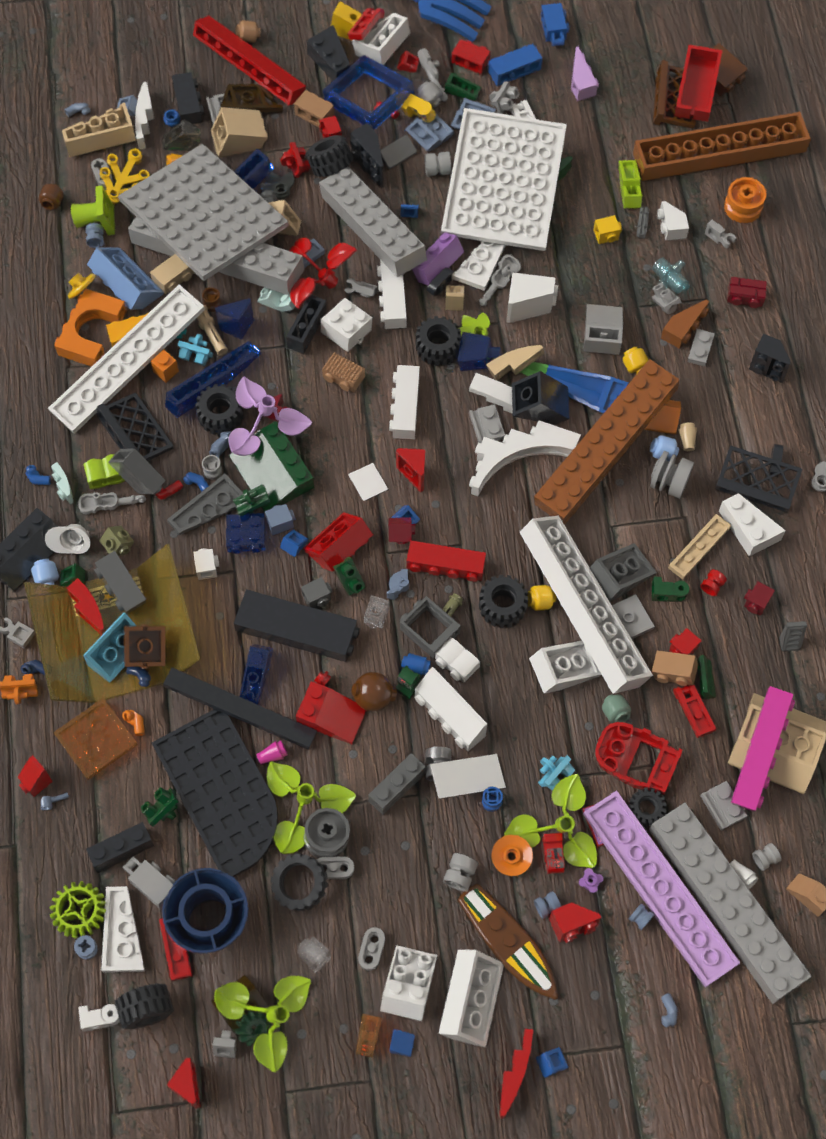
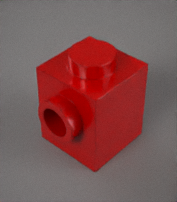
(685, 643)

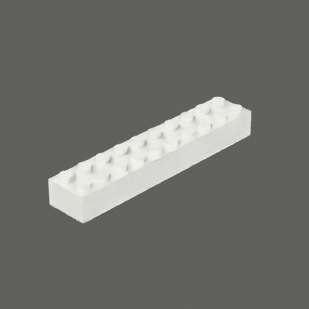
(586, 604)

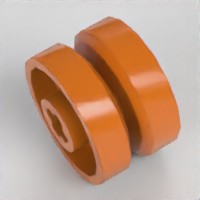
(745, 200)

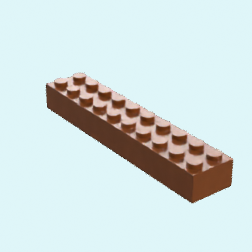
(721, 146)
(606, 441)

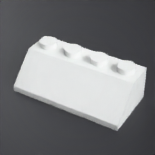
(450, 709)
(471, 997)

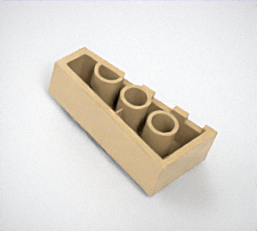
(100, 132)

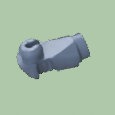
(220, 445)

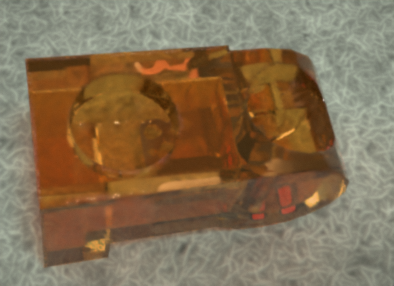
(368, 1035)

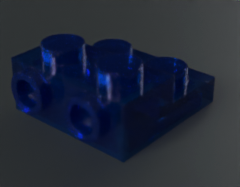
(245, 533)

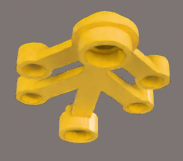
(122, 178)

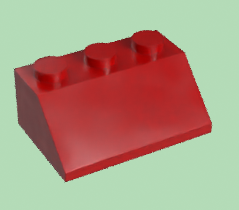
(338, 541)

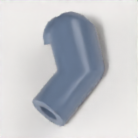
(671, 1017)

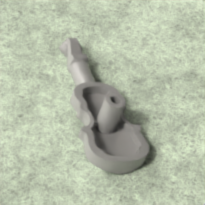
(430, 68)
(501, 277)
(93, 502)

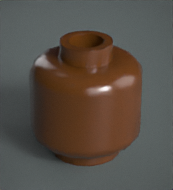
(51, 196)

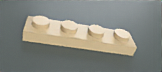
(699, 546)

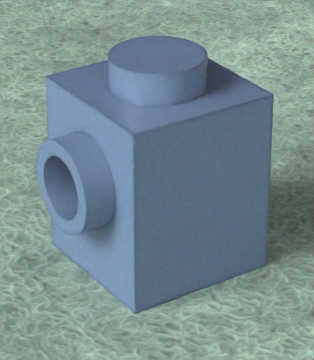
(280, 519)

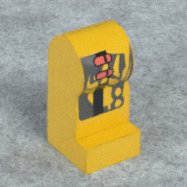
(418, 107)

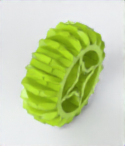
(71, 914)

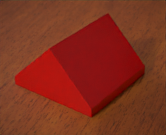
(412, 465)
(185, 1083)

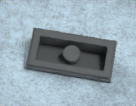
(397, 152)

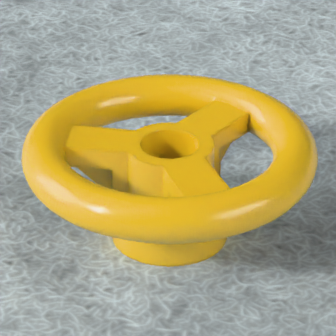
(79, 284)

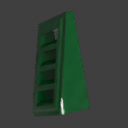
(452, 87)

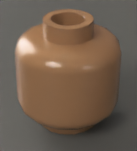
(248, 31)

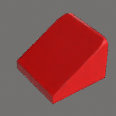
(408, 62)

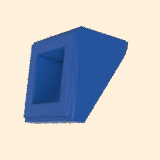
(409, 211)
(406, 511)
(293, 543)
(402, 1043)
(551, 1062)

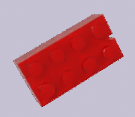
(698, 83)

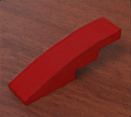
(512, 1080)

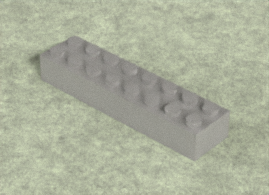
(373, 221)

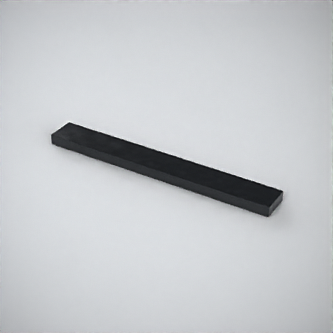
(240, 708)

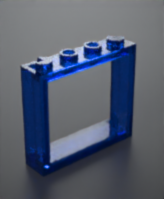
(378, 71)

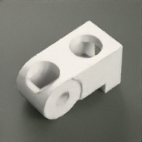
(98, 1018)

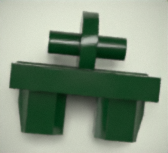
(252, 500)
(349, 576)
(162, 808)

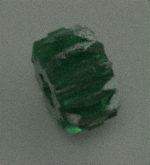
(245, 1031)

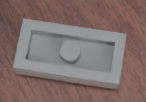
(700, 347)

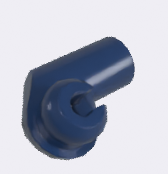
(32, 667)
(142, 674)

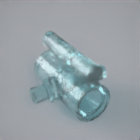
(671, 275)

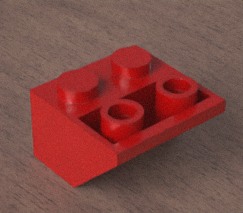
(573, 920)

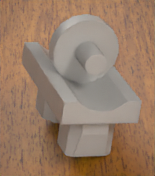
(503, 98)
(665, 298)

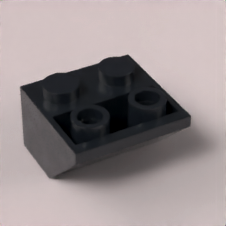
(770, 359)

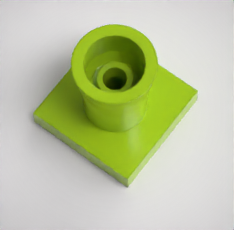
(99, 211)

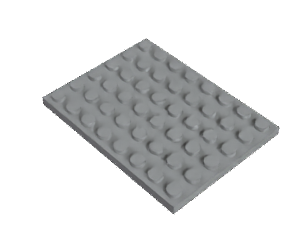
(203, 211)

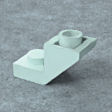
(275, 300)

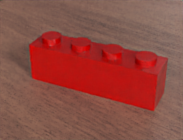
(445, 561)

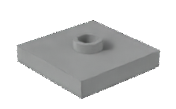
(633, 616)

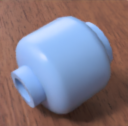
(661, 444)
(45, 572)

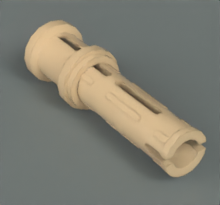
(207, 324)

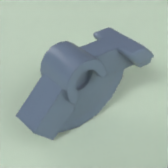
(398, 583)

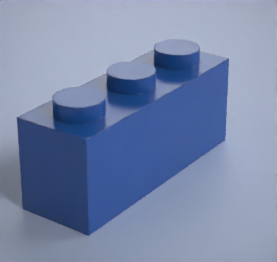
(515, 64)

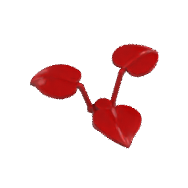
(337, 256)

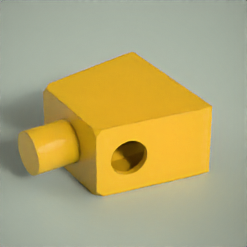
(344, 19)

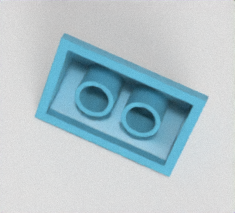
(107, 653)

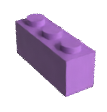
(439, 255)

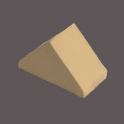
(454, 297)

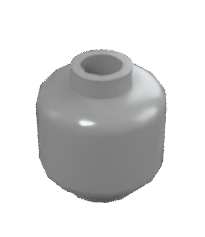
(431, 93)

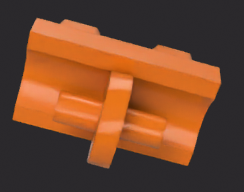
(18, 689)

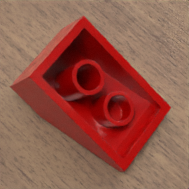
(330, 713)

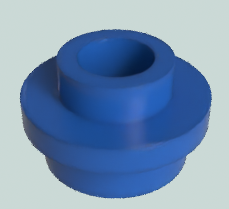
(171, 118)

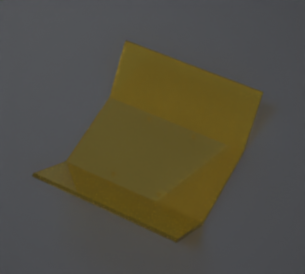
(66, 637)

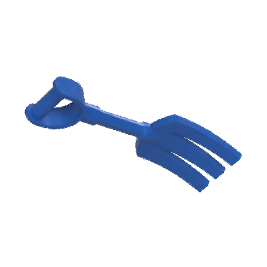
(431, 11)

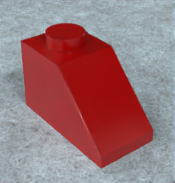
(33, 777)

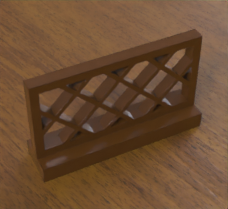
(662, 93)

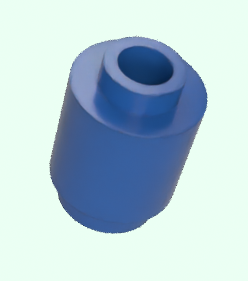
(416, 663)

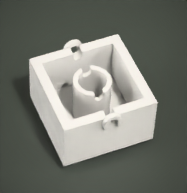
(346, 324)

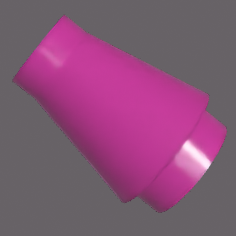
(273, 752)

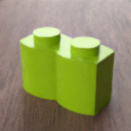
(101, 473)

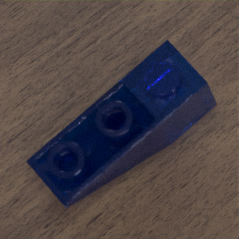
(256, 672)

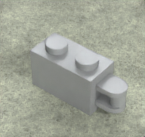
(149, 880)

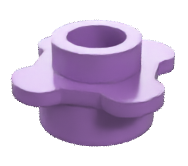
(591, 886)

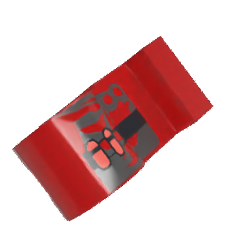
(553, 852)

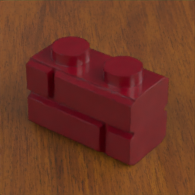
(746, 292)

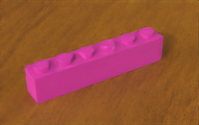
(762, 749)

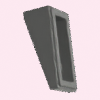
(792, 636)

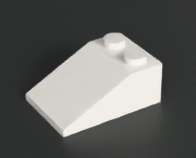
(563, 666)

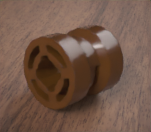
(211, 298)

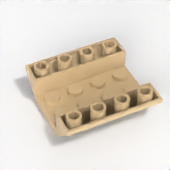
(798, 751)

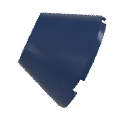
(194, 889)

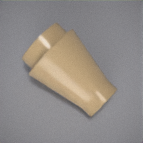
(688, 436)

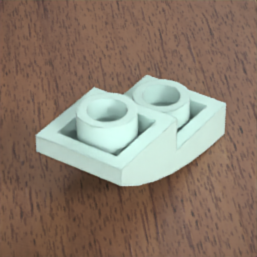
(64, 490)

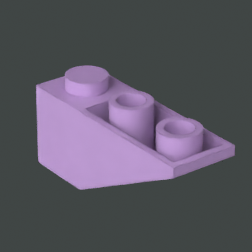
(583, 81)

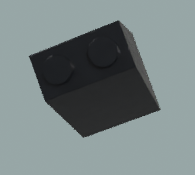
(540, 399)

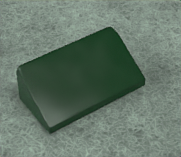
(706, 678)

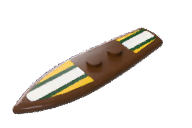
(508, 941)

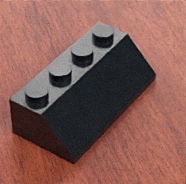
(23, 548)

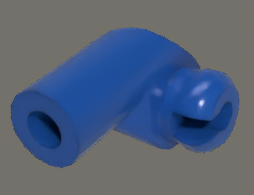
(35, 478)
(195, 478)

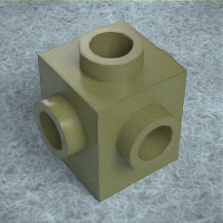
(117, 540)

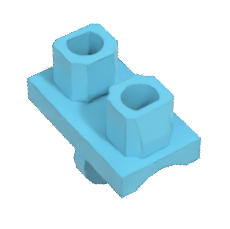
(202, 353)
(561, 766)

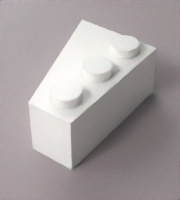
(383, 39)
(750, 525)

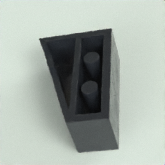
(328, 52)

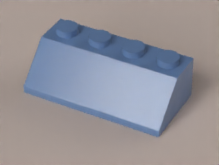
(124, 277)

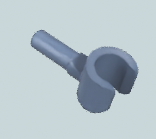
(46, 801)

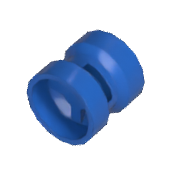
(492, 803)

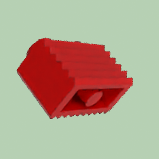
(471, 56)

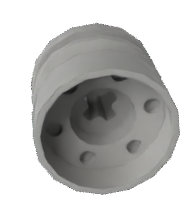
(671, 474)

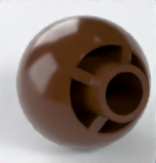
(373, 691)

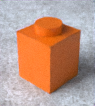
(164, 366)

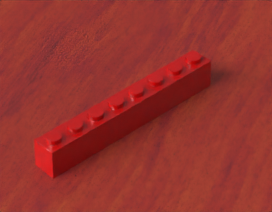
(248, 60)

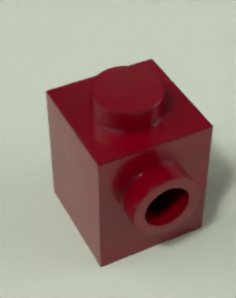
(401, 530)
(758, 598)

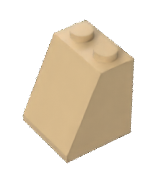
(238, 131)

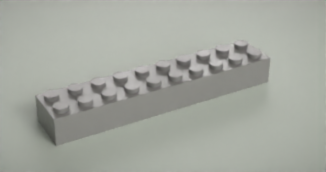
(262, 266)
(729, 903)

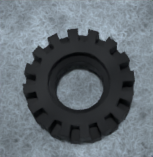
(647, 795)

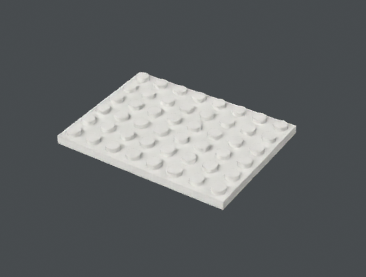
(504, 179)

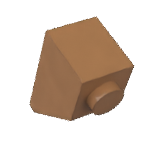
(809, 893)

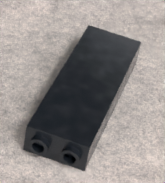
(296, 625)

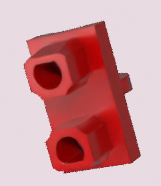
(292, 160)

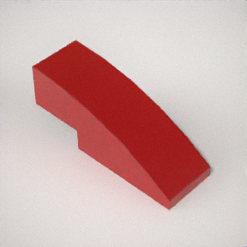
(86, 606)

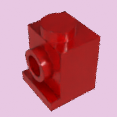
(329, 127)

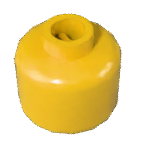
(634, 359)
(541, 597)

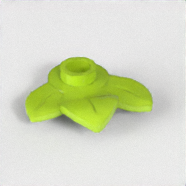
(475, 326)

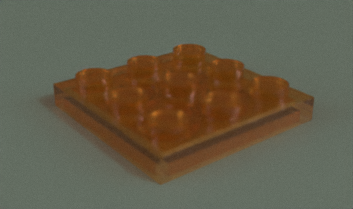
(95, 738)

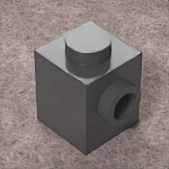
(316, 593)

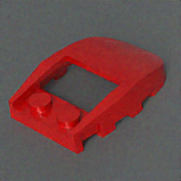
(618, 747)

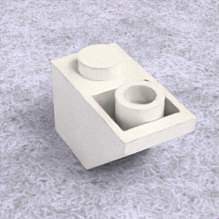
(674, 222)

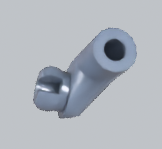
(76, 108)

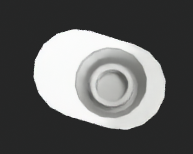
(68, 539)

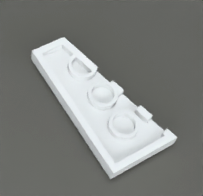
(120, 935)

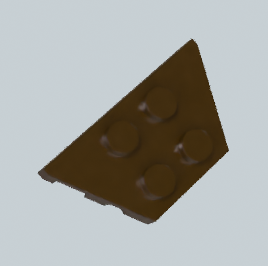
(250, 98)

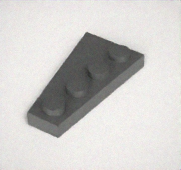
(206, 506)

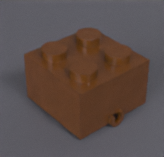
(144, 645)

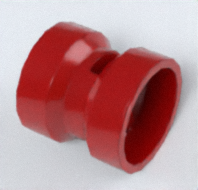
(713, 582)

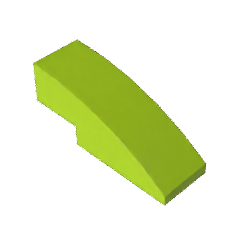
(630, 184)

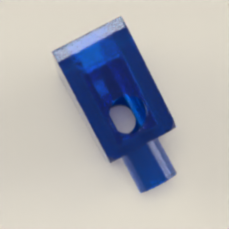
(476, 352)

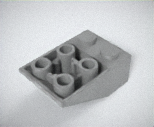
(603, 329)

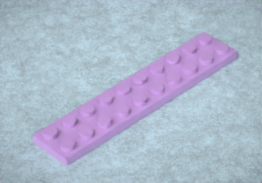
(661, 889)

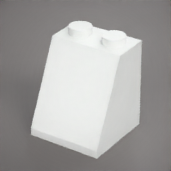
(530, 296)

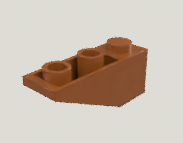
(681, 325)

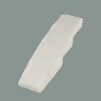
(143, 113)
(493, 391)

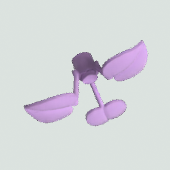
(251, 394)

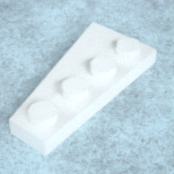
(480, 265)

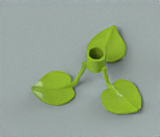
(285, 778)
(571, 795)
(271, 1047)

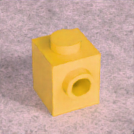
(607, 229)

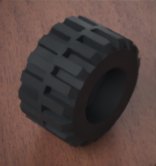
(329, 156)
(438, 328)
(216, 397)
(507, 587)
(144, 1006)

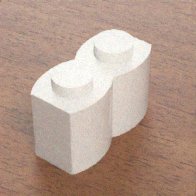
(457, 660)

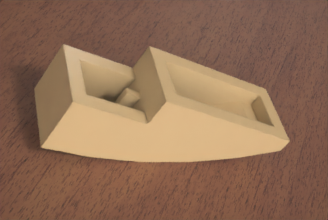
(514, 360)

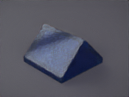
(235, 318)

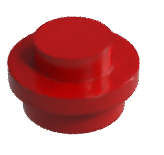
(322, 678)

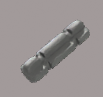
(642, 222)

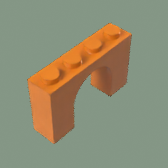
(89, 306)

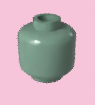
(616, 708)

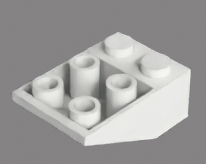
(408, 983)

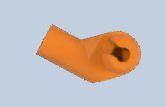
(136, 720)

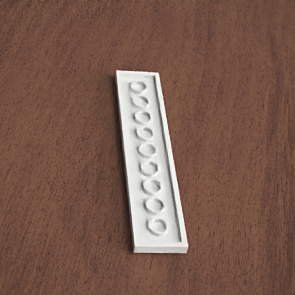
(126, 358)

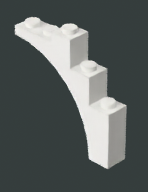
(517, 445)

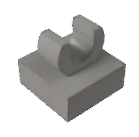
(225, 1045)

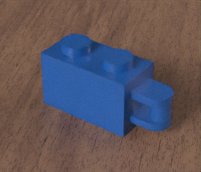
(554, 23)

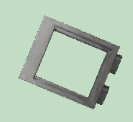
(419, 608)

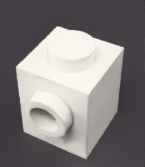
(206, 563)

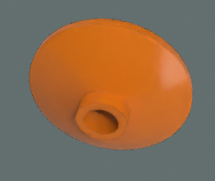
(517, 846)

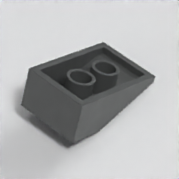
(622, 571)

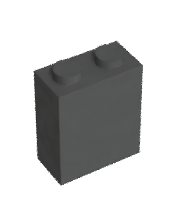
(137, 471)

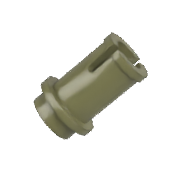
(453, 603)

